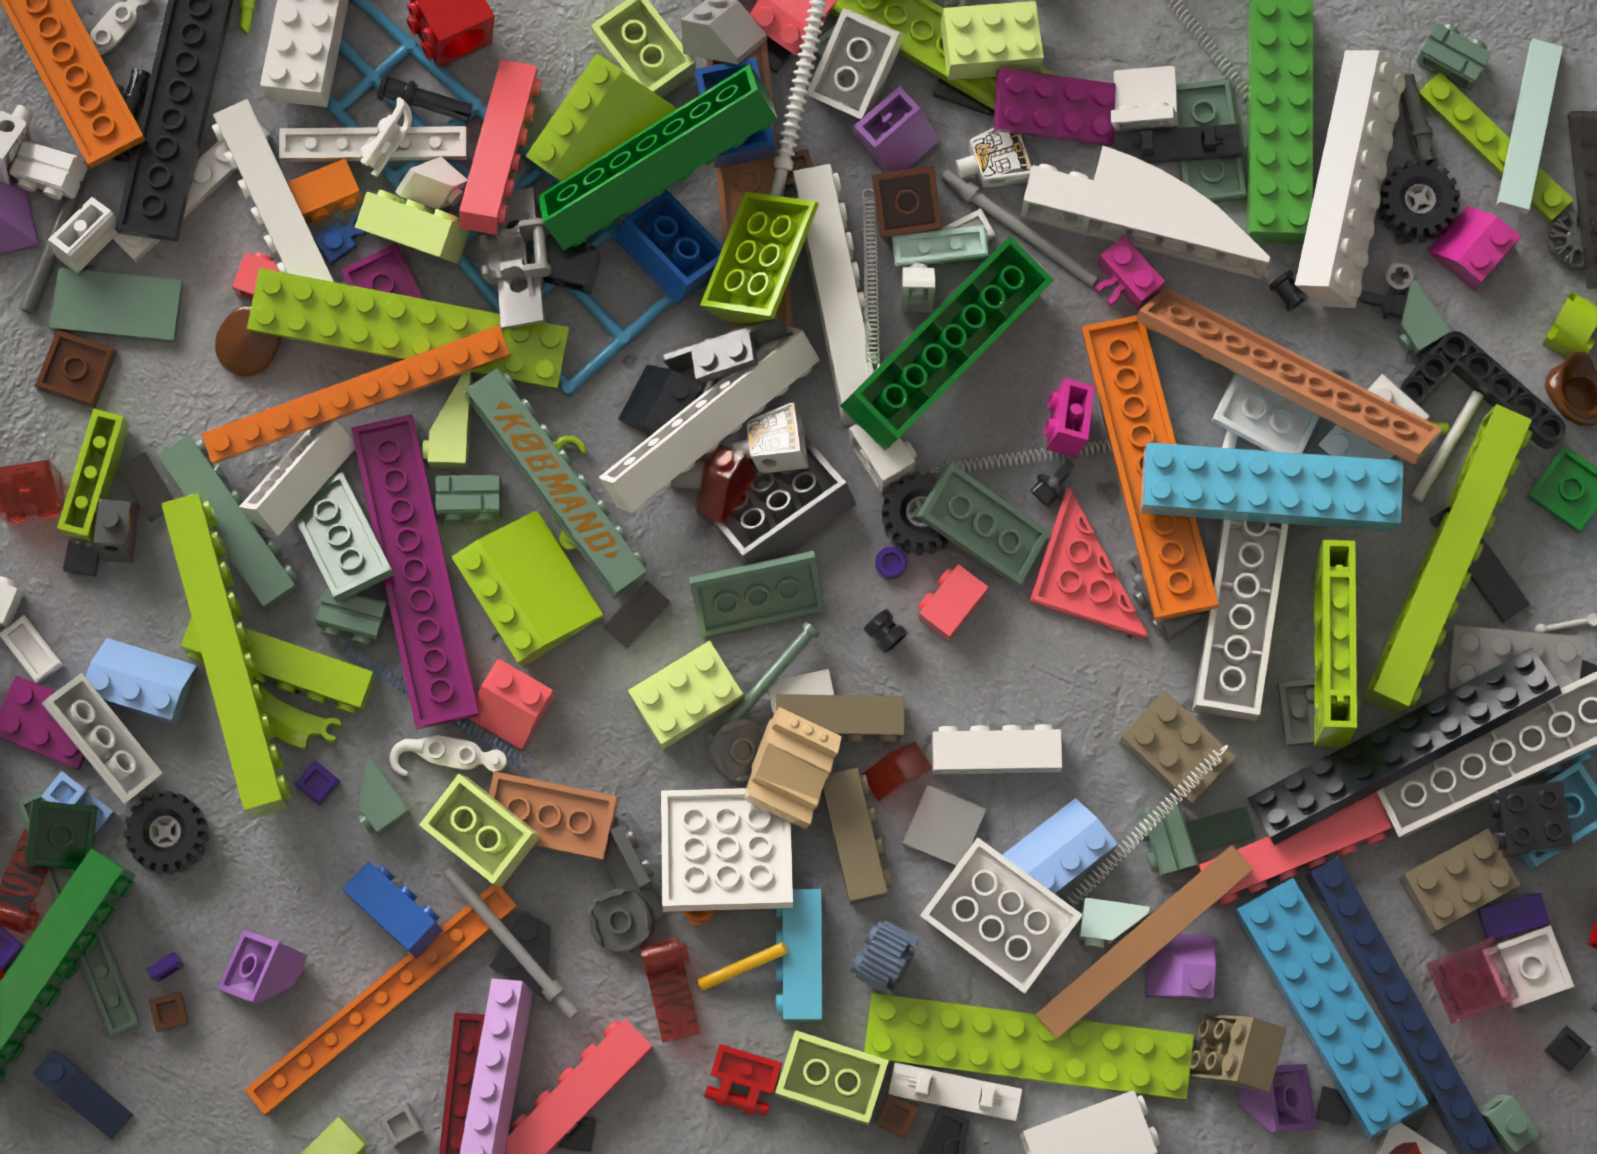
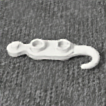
(116, 25)
(448, 753)

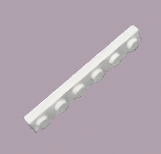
(342, 143)
(208, 175)

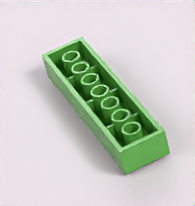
(1279, 120)

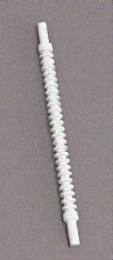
(783, 162)

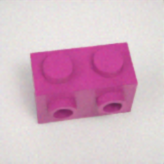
(1069, 417)

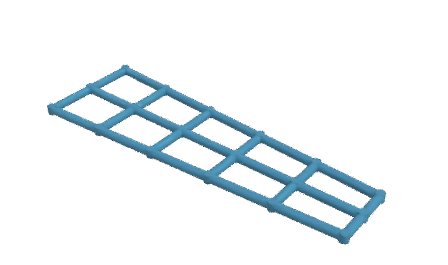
(395, 177)

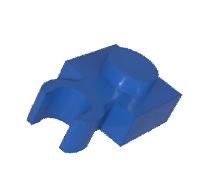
(337, 240)

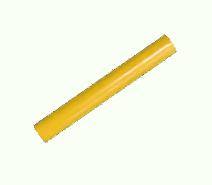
(743, 966)

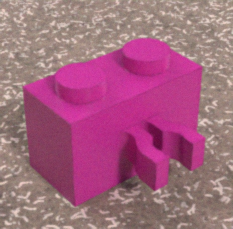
(1129, 273)

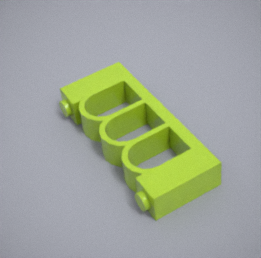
(1335, 643)

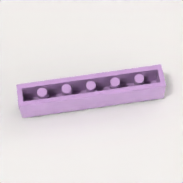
(497, 1068)

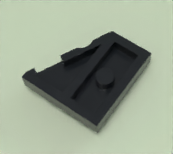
(535, 938)

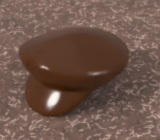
(244, 351)
(1574, 389)

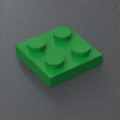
(1567, 489)

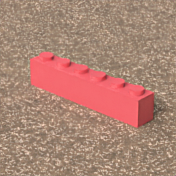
(499, 147)
(1335, 834)
(579, 1090)

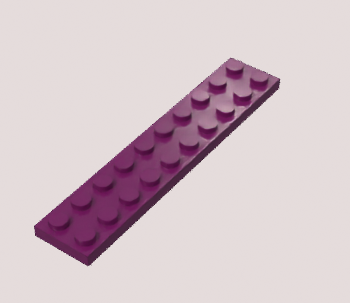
(420, 587)

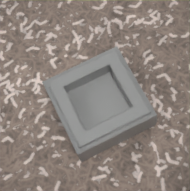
(400, 1125)

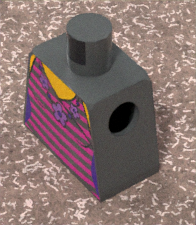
(117, 528)

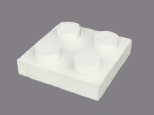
(1535, 966)

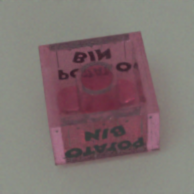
(1472, 980)

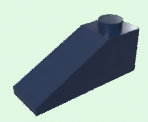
(82, 1093)

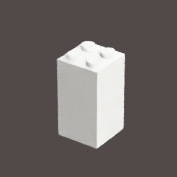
(1103, 1128)

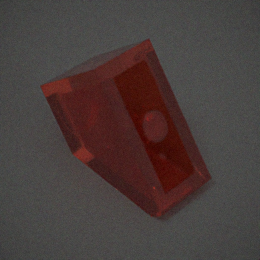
(723, 483)

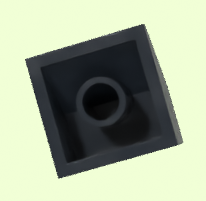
(658, 398)

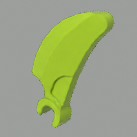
(296, 726)

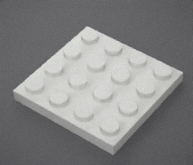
(723, 853)

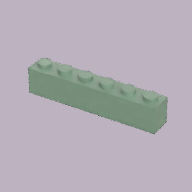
(240, 535)

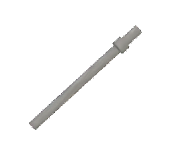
(970, 192)
(551, 989)

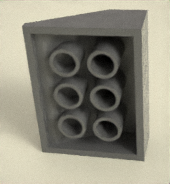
(785, 509)

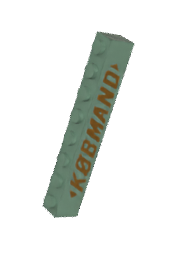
(556, 483)

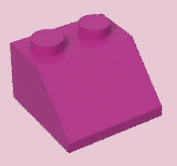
(1474, 246)

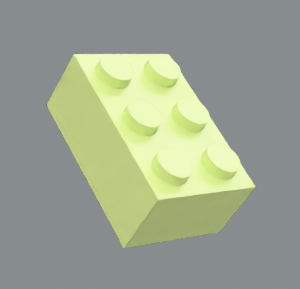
(990, 38)
(644, 46)
(413, 225)
(686, 695)
(480, 830)
(831, 1077)

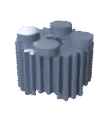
(885, 957)

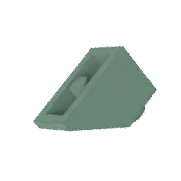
(1420, 323)
(379, 802)

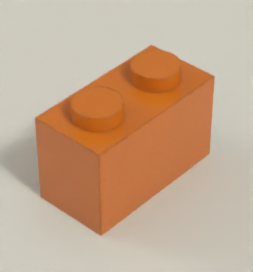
(326, 191)

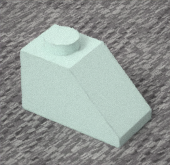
(1107, 920)

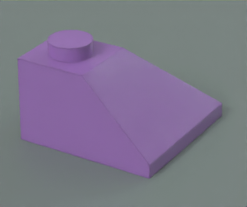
(16, 220)
(261, 968)
(1183, 969)
(1286, 1105)

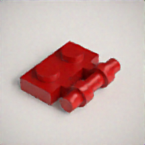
(745, 1070)

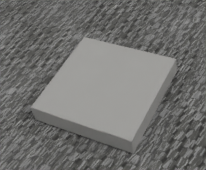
(943, 826)

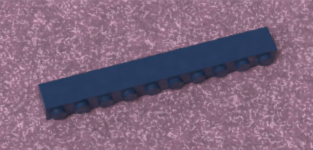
(1401, 1009)

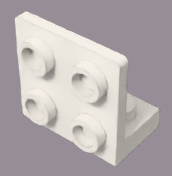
(1145, 99)

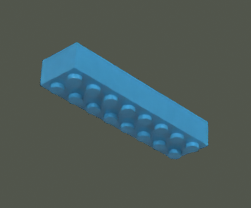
(1331, 1009)

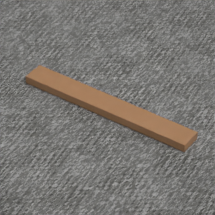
(1144, 942)

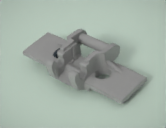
(510, 261)

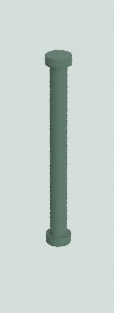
(772, 674)

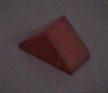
(896, 770)

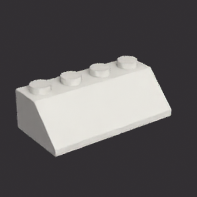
(102, 738)

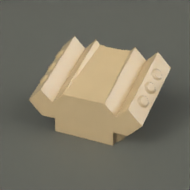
(791, 767)

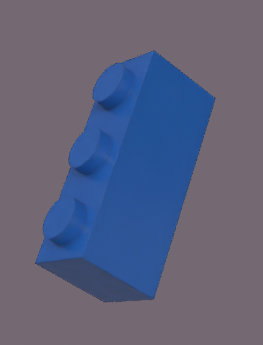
(393, 908)

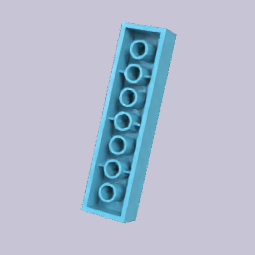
(1272, 487)

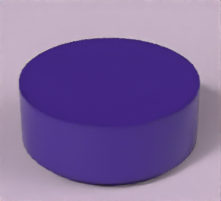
(891, 563)

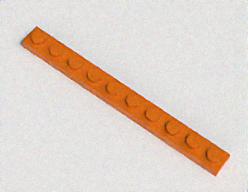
(355, 394)
(375, 1004)

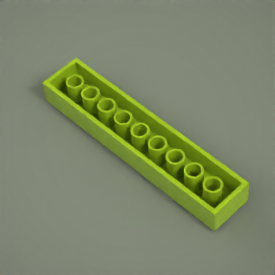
(1447, 559)
(225, 655)

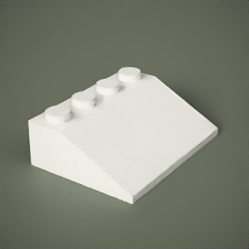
(1001, 915)

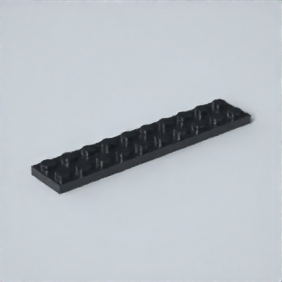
(173, 118)
(1404, 746)

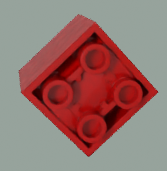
(450, 27)

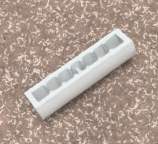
(298, 477)

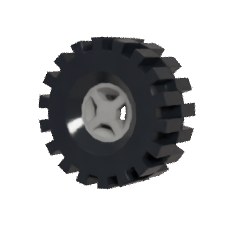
(1425, 187)
(901, 508)
(154, 821)

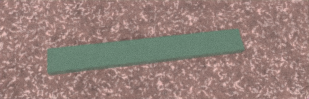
(99, 963)

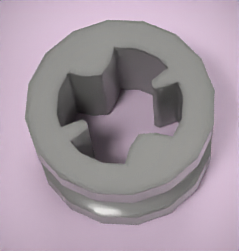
(1401, 267)

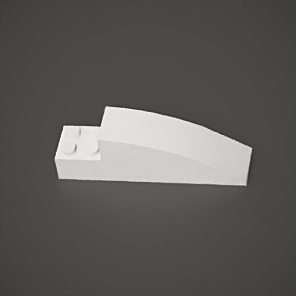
(1146, 208)

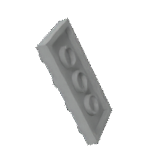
(1484, 648)

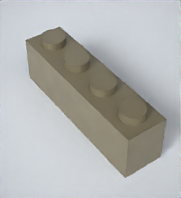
(850, 714)
(854, 836)

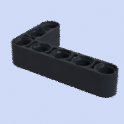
(1484, 384)

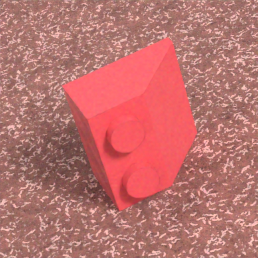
(785, 20)
(511, 704)

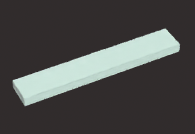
(1529, 126)

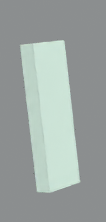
(940, 246)

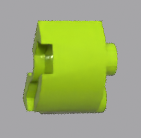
(1573, 327)

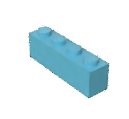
(803, 964)

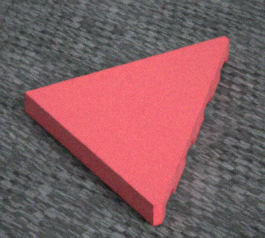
(1079, 576)

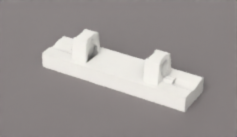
(955, 1092)

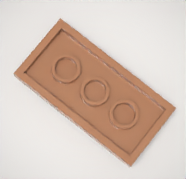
(563, 815)

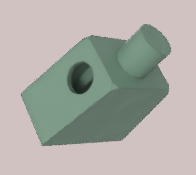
(1510, 1125)

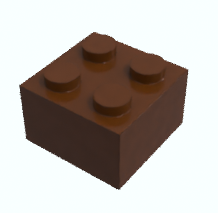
(907, 201)

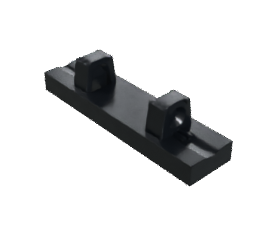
(1180, 143)

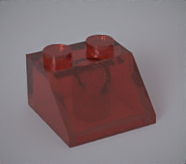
(30, 491)

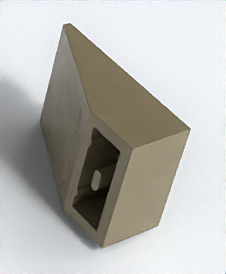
(1237, 1051)

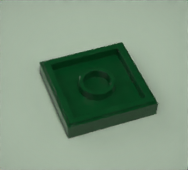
(59, 834)

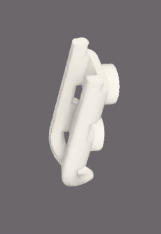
(388, 131)

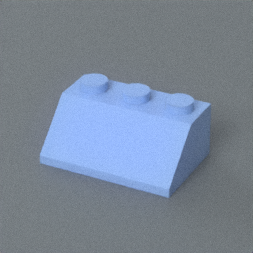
(141, 681)
(1063, 847)

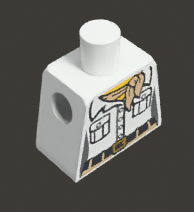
(13, 131)
(996, 159)
(776, 441)

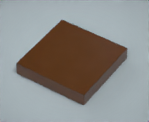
(75, 368)

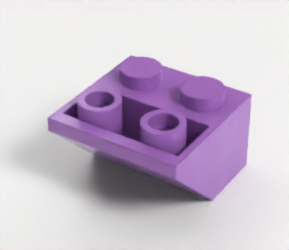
(896, 132)

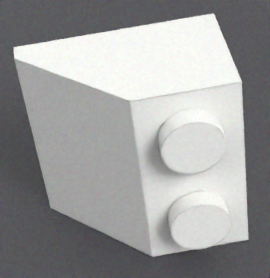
(882, 465)

